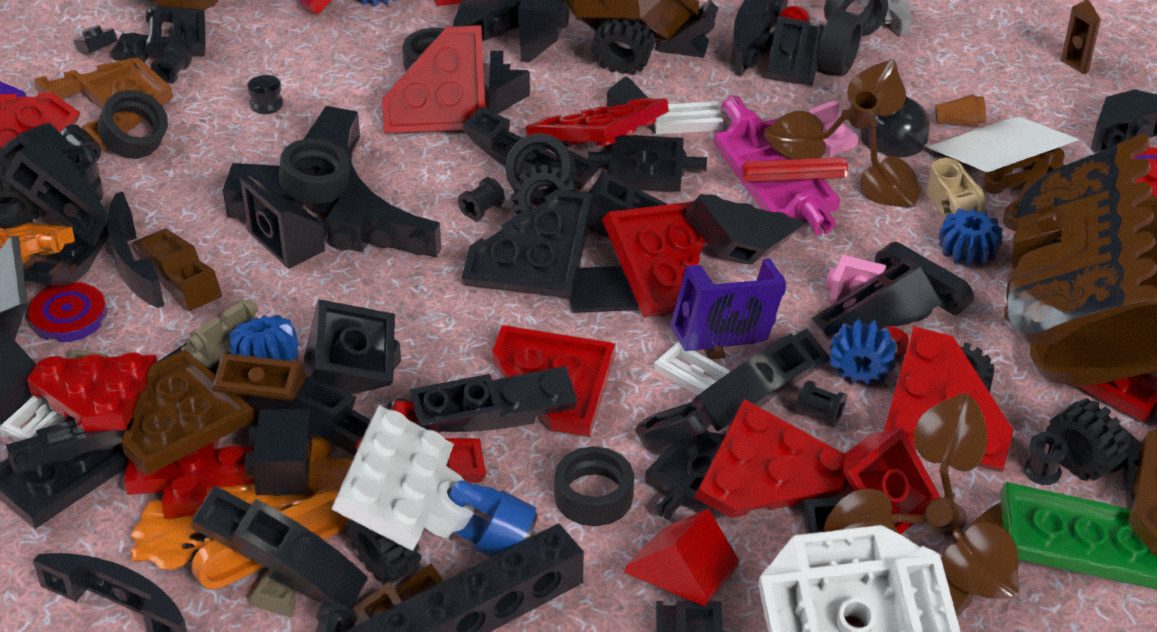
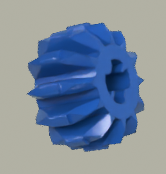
(970, 236)
(265, 338)
(863, 352)

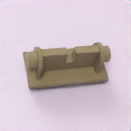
(213, 338)

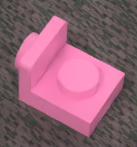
(843, 137)
(851, 275)

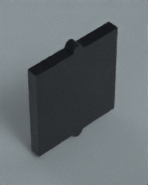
(603, 291)

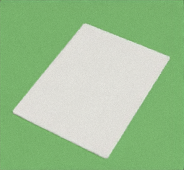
(1002, 143)

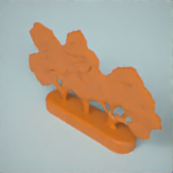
(217, 565)

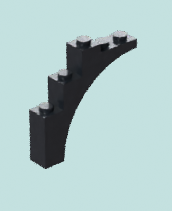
(359, 213)

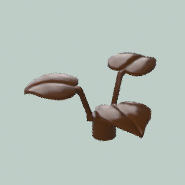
(870, 94)
(986, 556)

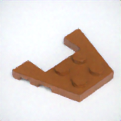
(106, 81)

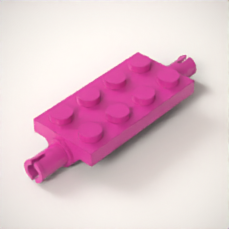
(796, 198)

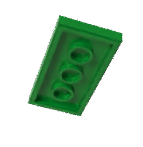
(1076, 535)

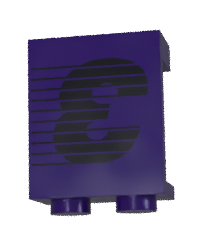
(726, 312)

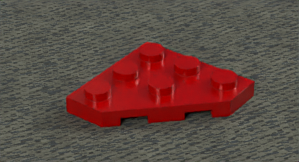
(440, 86)
(25, 113)
(601, 123)
(654, 252)
(587, 362)
(935, 372)
(93, 388)
(768, 466)

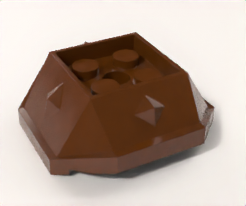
(661, 16)

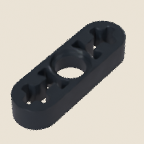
(951, 290)

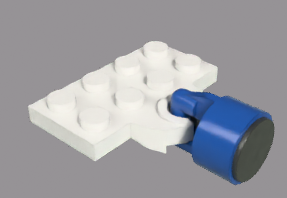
(404, 486)

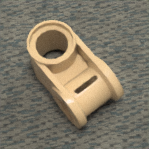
(953, 188)

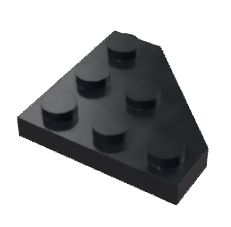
(534, 249)

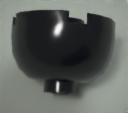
(902, 132)

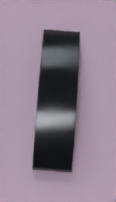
(493, 137)
(64, 266)
(138, 274)
(76, 573)

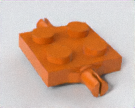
(38, 238)

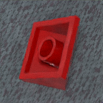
(687, 559)

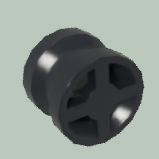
(265, 94)

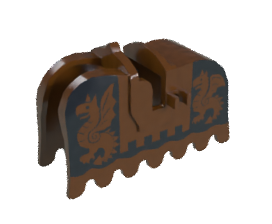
(1093, 294)

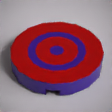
(67, 312)

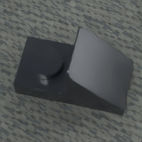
(690, 37)
(506, 85)

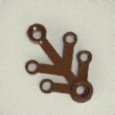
(996, 181)

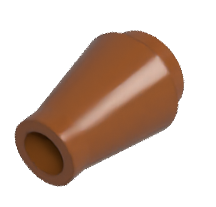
(962, 111)

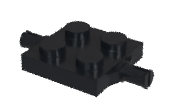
(649, 161)
(681, 471)

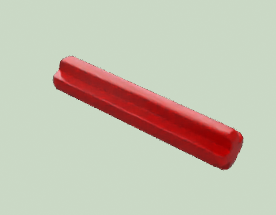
(795, 169)

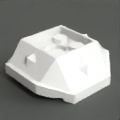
(859, 575)

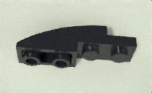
(752, 31)
(763, 376)
(492, 404)
(330, 412)
(282, 545)

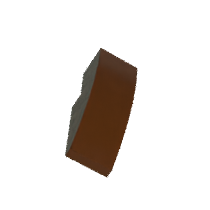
(180, 269)

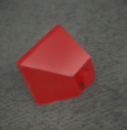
(891, 465)

